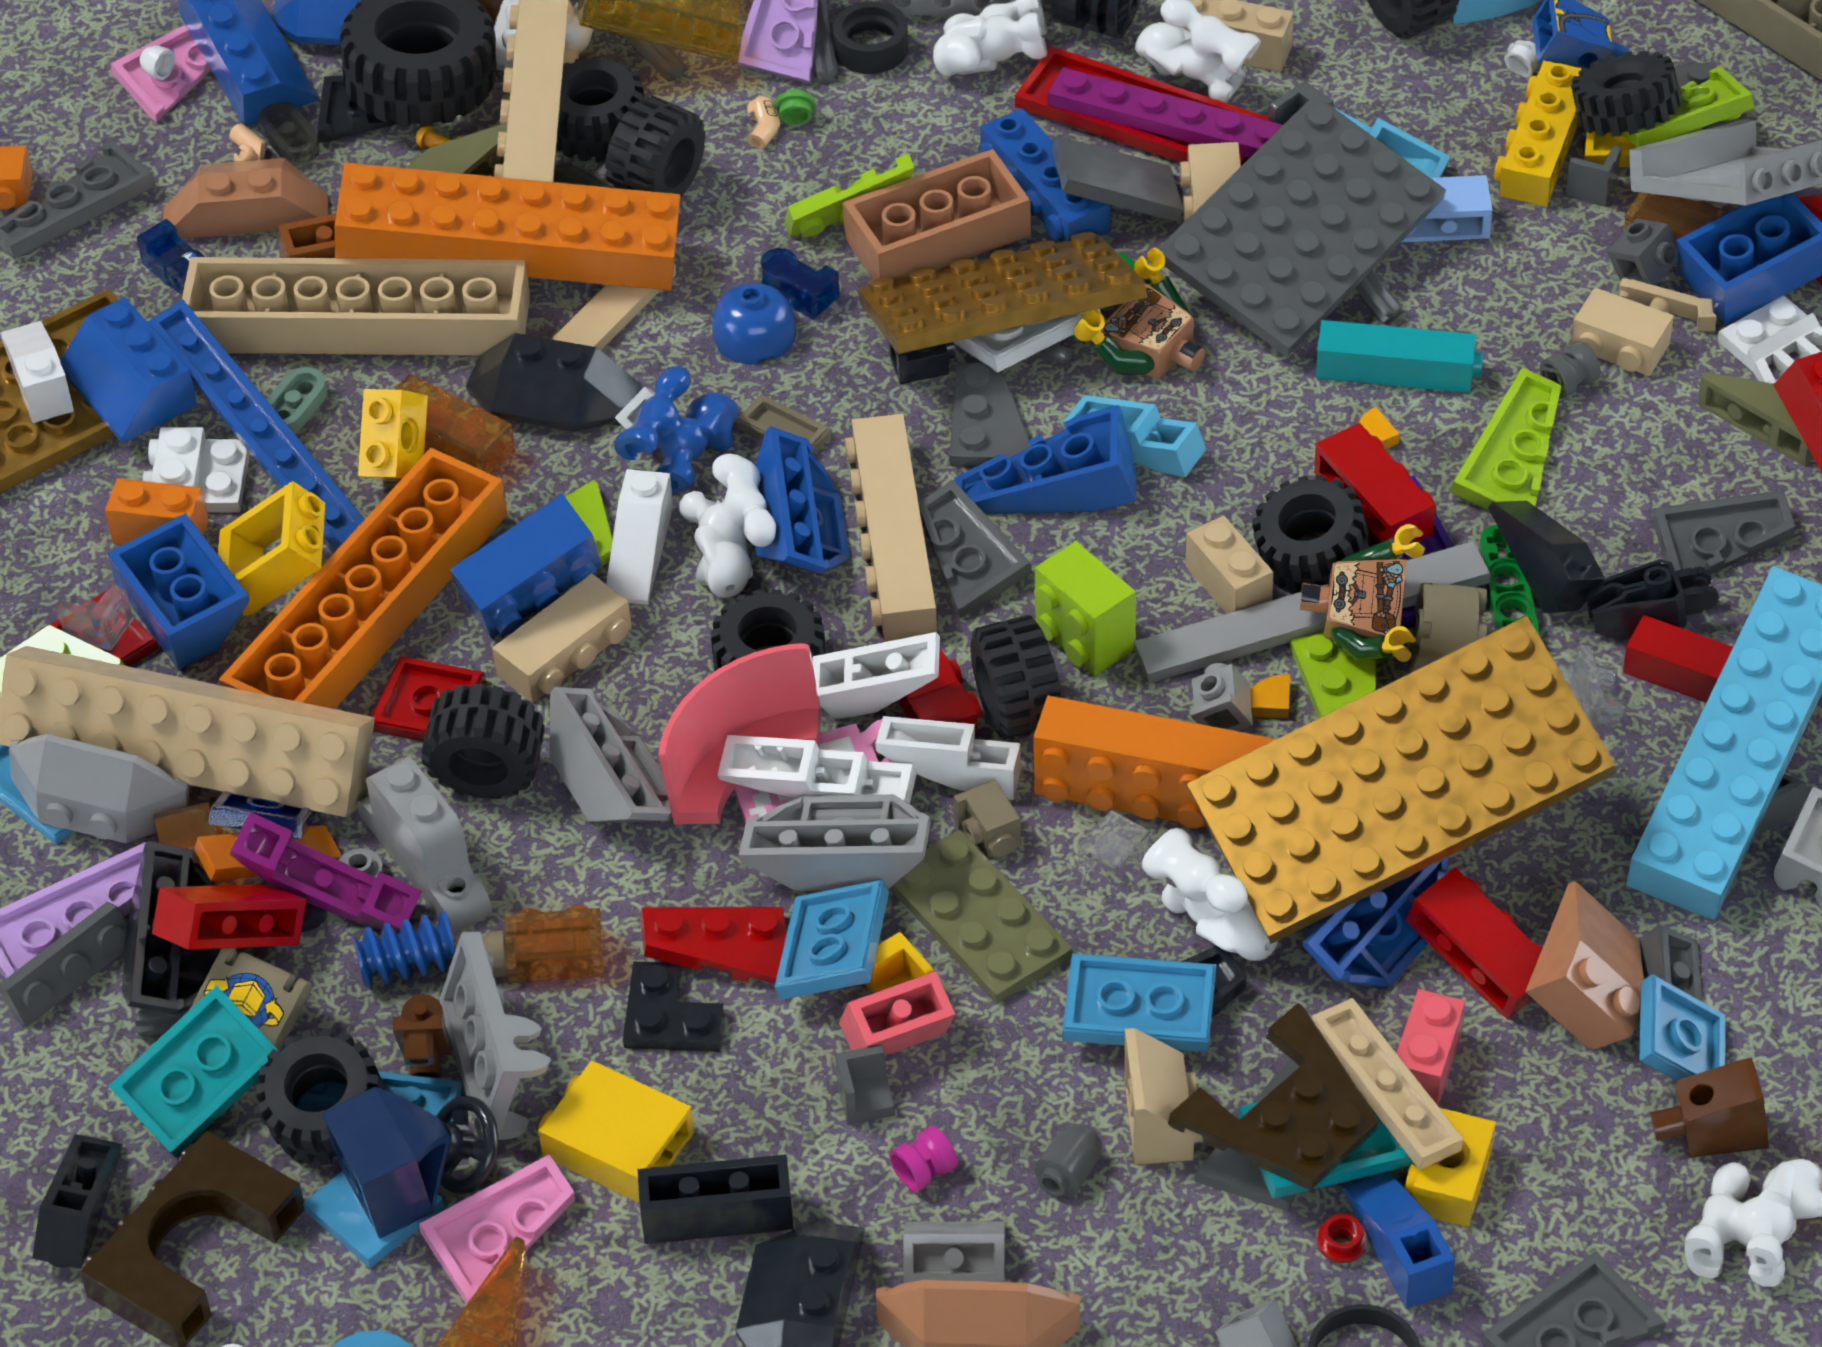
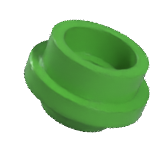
(795, 106)

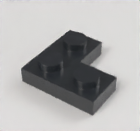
(663, 1023)

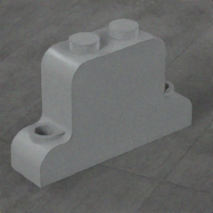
(424, 841)

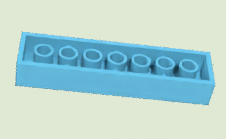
(1736, 751)

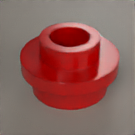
(1342, 1226)

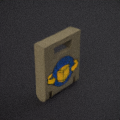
(258, 992)

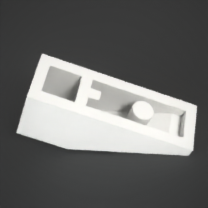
(37, 371)
(639, 533)
(875, 675)

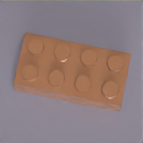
(937, 217)

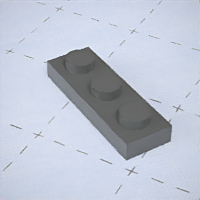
(65, 964)

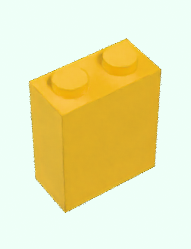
(613, 1128)

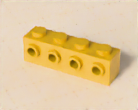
(1542, 136)

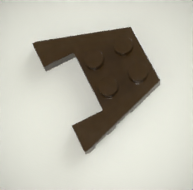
(1303, 1123)

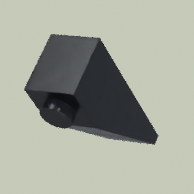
(1549, 555)
(75, 1202)

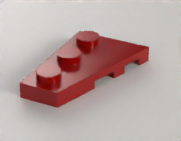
(723, 938)

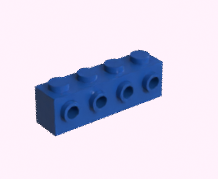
(1030, 160)

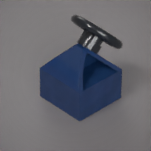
(402, 1153)

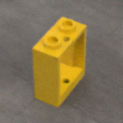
(286, 514)

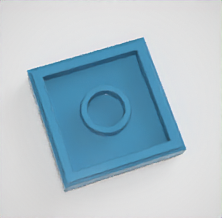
(1679, 1031)
(342, 1216)

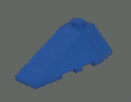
(1072, 471)

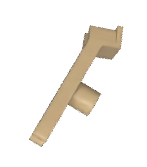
(1671, 302)

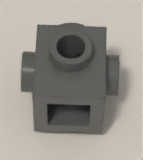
(1644, 251)

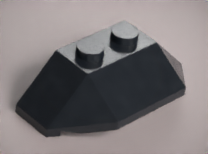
(550, 383)
(157, 971)
(800, 1287)

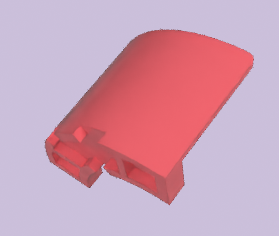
(754, 696)

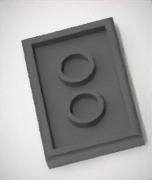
(1117, 179)

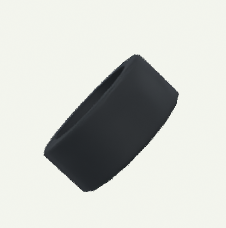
(870, 57)

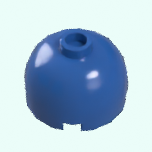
(753, 323)

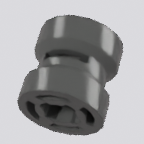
(1574, 367)

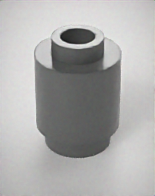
(1068, 1160)

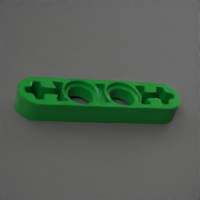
(1505, 596)

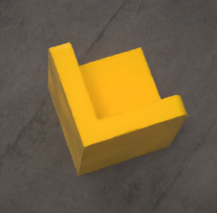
(896, 964)

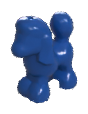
(679, 438)

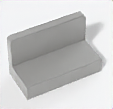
(954, 1251)

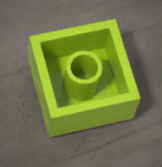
(1085, 608)

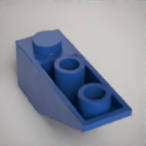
(1403, 1238)

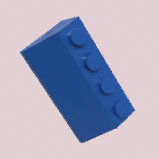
(246, 55)

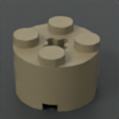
(1445, 621)

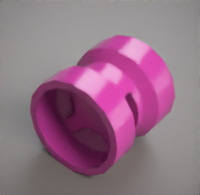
(923, 1159)

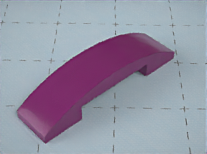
(320, 878)

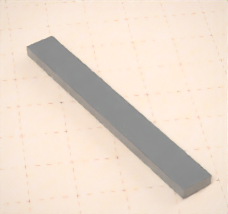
(1281, 620)

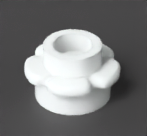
(1522, 58)

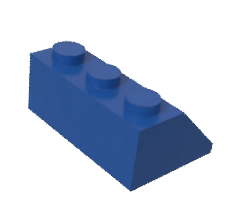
(127, 371)
(179, 589)

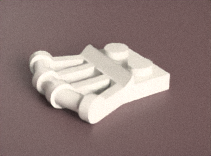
(1770, 336)

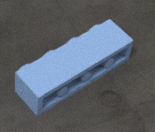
(1460, 215)

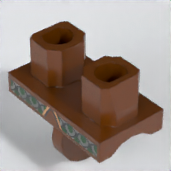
(422, 1035)

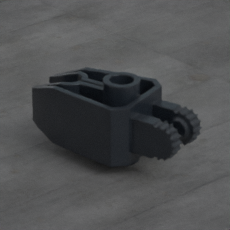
(1649, 591)

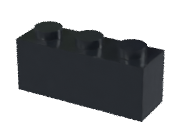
(715, 1199)

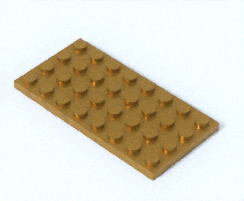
(1401, 779)

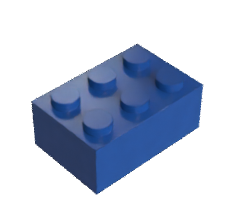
(1752, 255)
(527, 567)

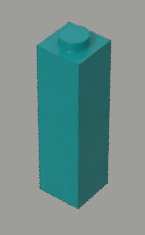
(1397, 356)

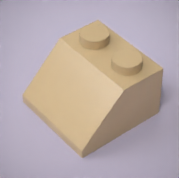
(1153, 1089)

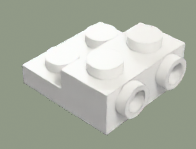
(190, 459)

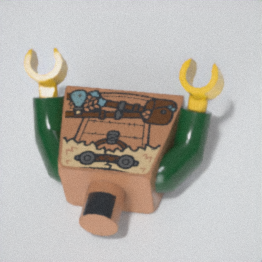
(1148, 332)
(1367, 599)

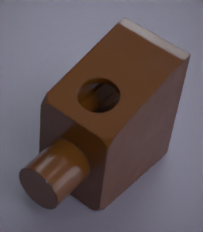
(1716, 1111)

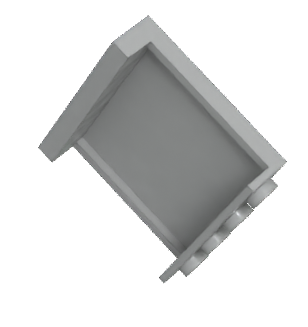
(1724, 166)

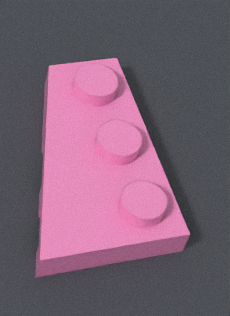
(156, 95)
(481, 1227)

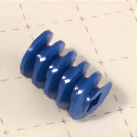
(405, 949)

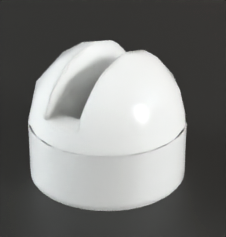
(157, 61)

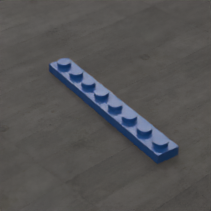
(253, 418)

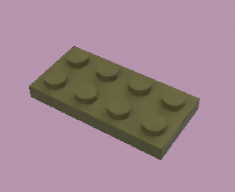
(981, 918)

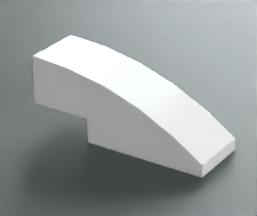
(950, 753)

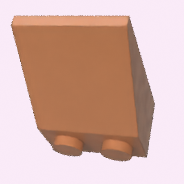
(1589, 971)

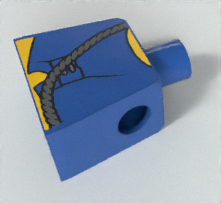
(1573, 34)

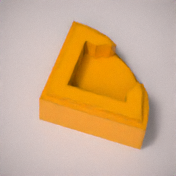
(1379, 426)
(1271, 697)

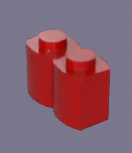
(943, 697)

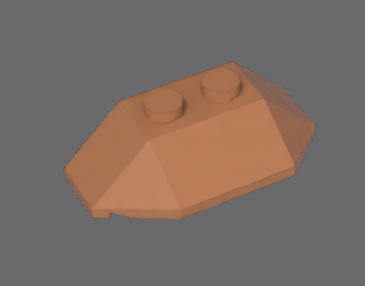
(244, 199)
(977, 1314)

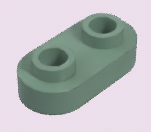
(291, 403)

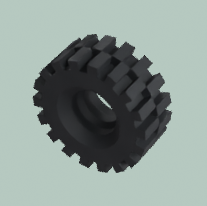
(1626, 93)

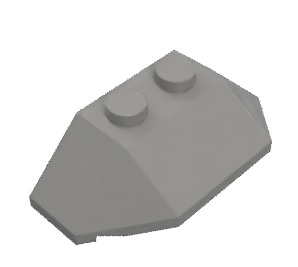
(604, 761)
(93, 787)
(836, 841)

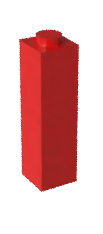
(1675, 658)

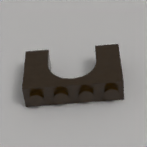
(205, 1182)

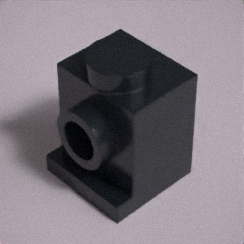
(922, 363)

